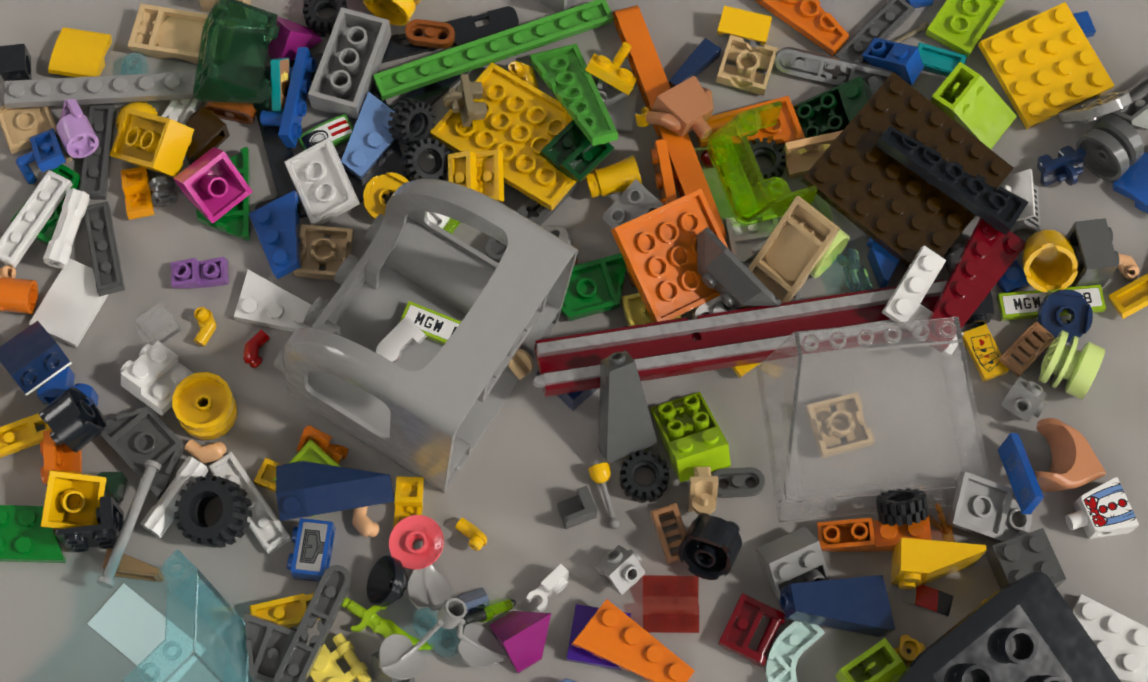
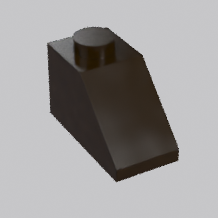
(208, 133)

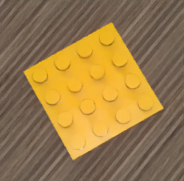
(1045, 65)

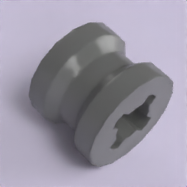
(163, 191)

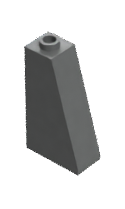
(623, 410)

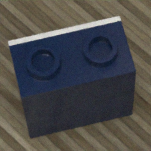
(32, 357)

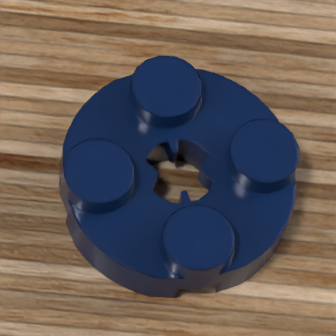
(1075, 304)

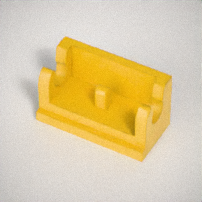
(744, 24)

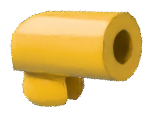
(523, 72)
(207, 325)
(476, 536)

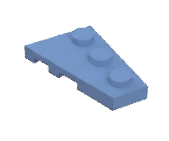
(369, 137)

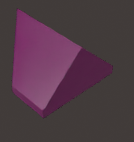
(289, 38)
(522, 636)

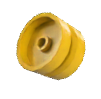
(204, 406)

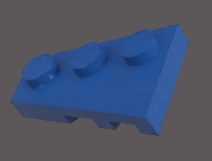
(278, 233)

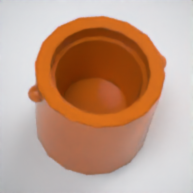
(18, 295)

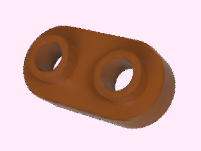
(431, 32)
(234, 112)

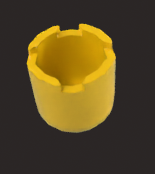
(1049, 261)

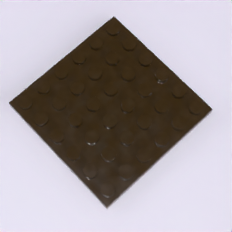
(884, 195)

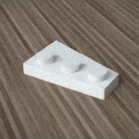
(270, 305)

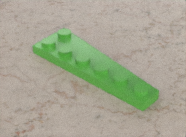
(576, 91)

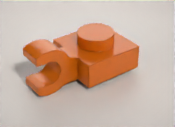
(323, 440)

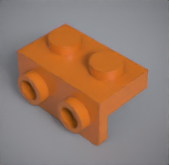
(58, 457)

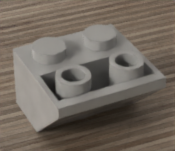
(792, 560)

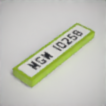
(1026, 303)
(433, 324)

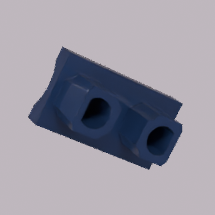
(1063, 168)

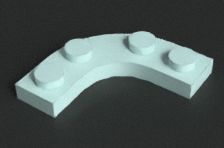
(788, 649)

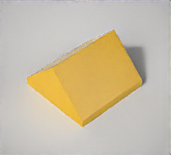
(72, 499)

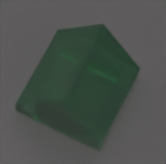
(115, 484)

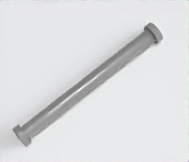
(106, 579)

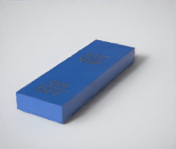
(1020, 473)

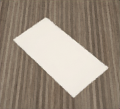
(130, 624)

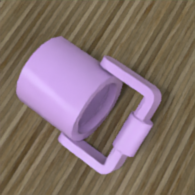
(76, 131)

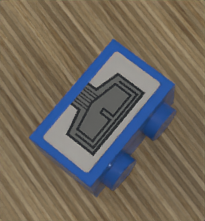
(312, 549)

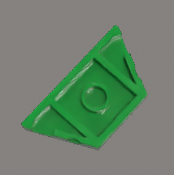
(237, 220)
(594, 287)
(24, 538)

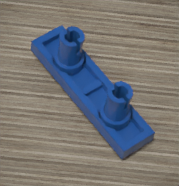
(295, 106)

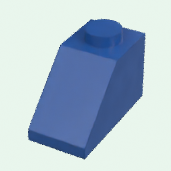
(881, 262)

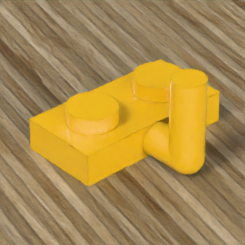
(611, 72)

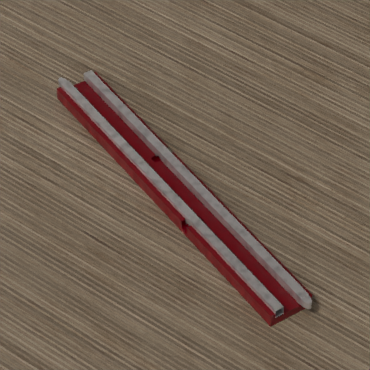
(706, 342)

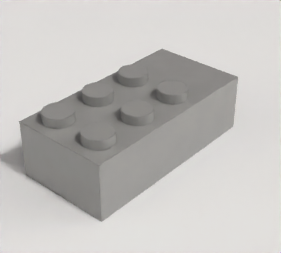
(349, 63)

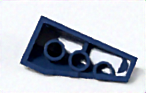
(318, 489)

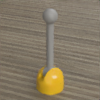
(601, 474)

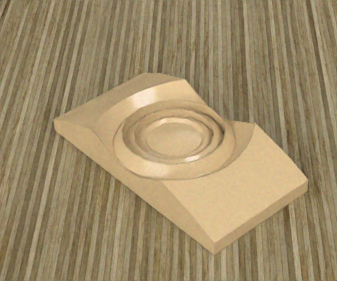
(167, 33)
(793, 249)

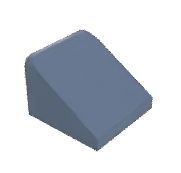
(475, 599)

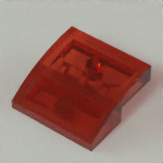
(670, 603)

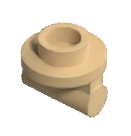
(521, 364)

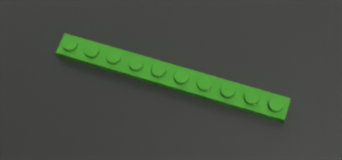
(492, 48)

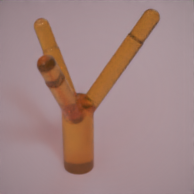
(943, 528)

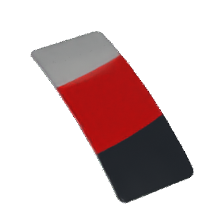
(929, 599)

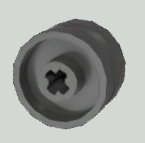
(1110, 147)

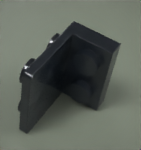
(110, 521)

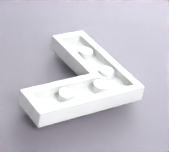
(906, 299)

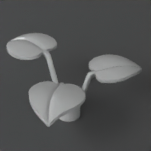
(477, 645)

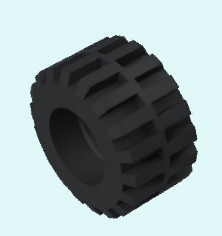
(193, 505)

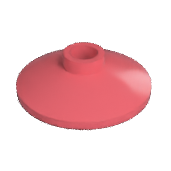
(410, 531)

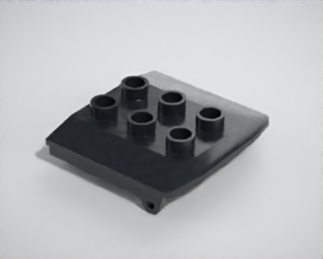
(1015, 637)

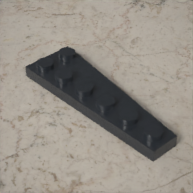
(993, 205)

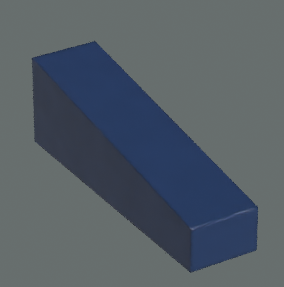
(697, 62)

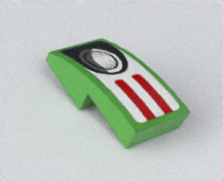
(337, 129)

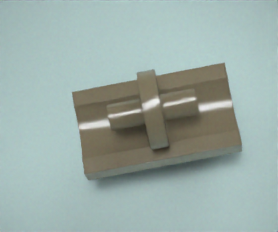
(461, 100)

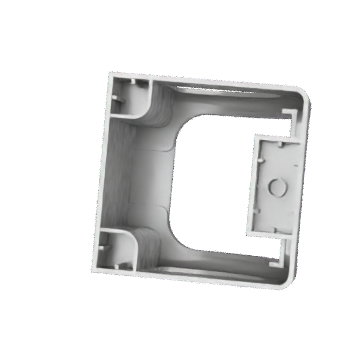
(437, 396)

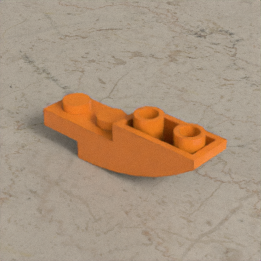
(867, 534)

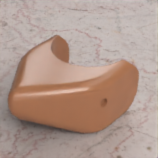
(1072, 458)

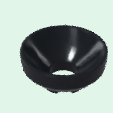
(386, 581)

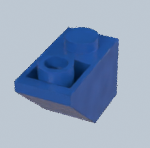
(895, 56)

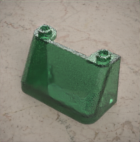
(234, 54)

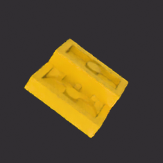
(79, 53)
(478, 171)

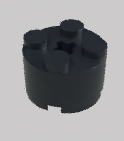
(73, 419)
(710, 546)

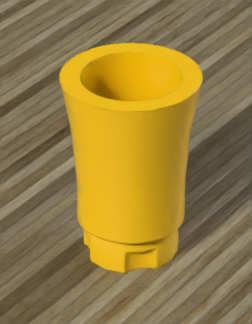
(613, 178)

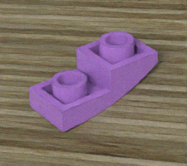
(199, 274)

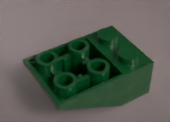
(833, 108)

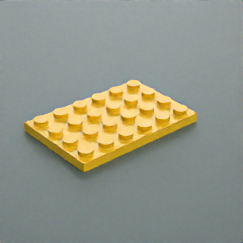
(520, 124)

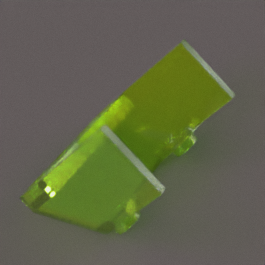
(739, 174)

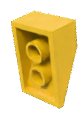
(152, 142)
(923, 561)

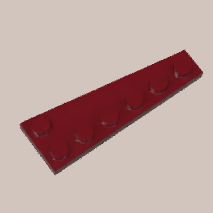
(977, 271)

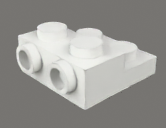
(154, 376)

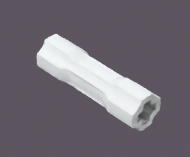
(61, 244)
(162, 514)

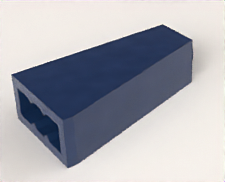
(842, 604)

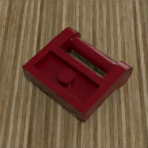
(743, 626)

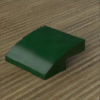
(574, 153)

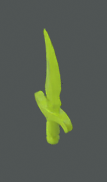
(379, 625)

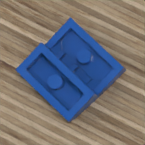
(1135, 183)

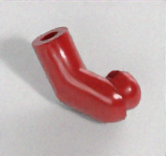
(252, 348)

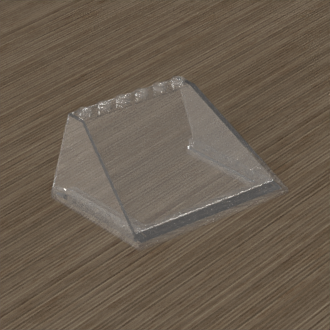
(869, 416)

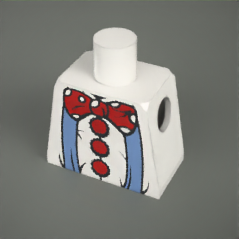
(1103, 512)

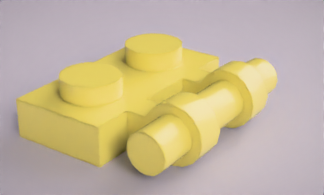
(328, 670)

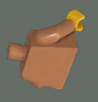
(681, 109)

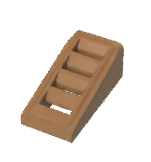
(1038, 338)
(655, 514)
(135, 569)

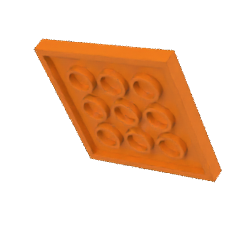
(663, 255)

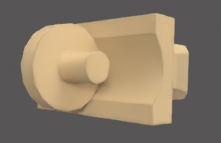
(702, 491)

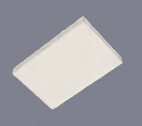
(321, 182)
(70, 304)

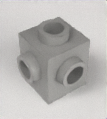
(1024, 400)
(620, 569)

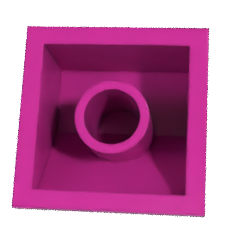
(213, 184)

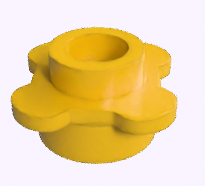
(907, 642)

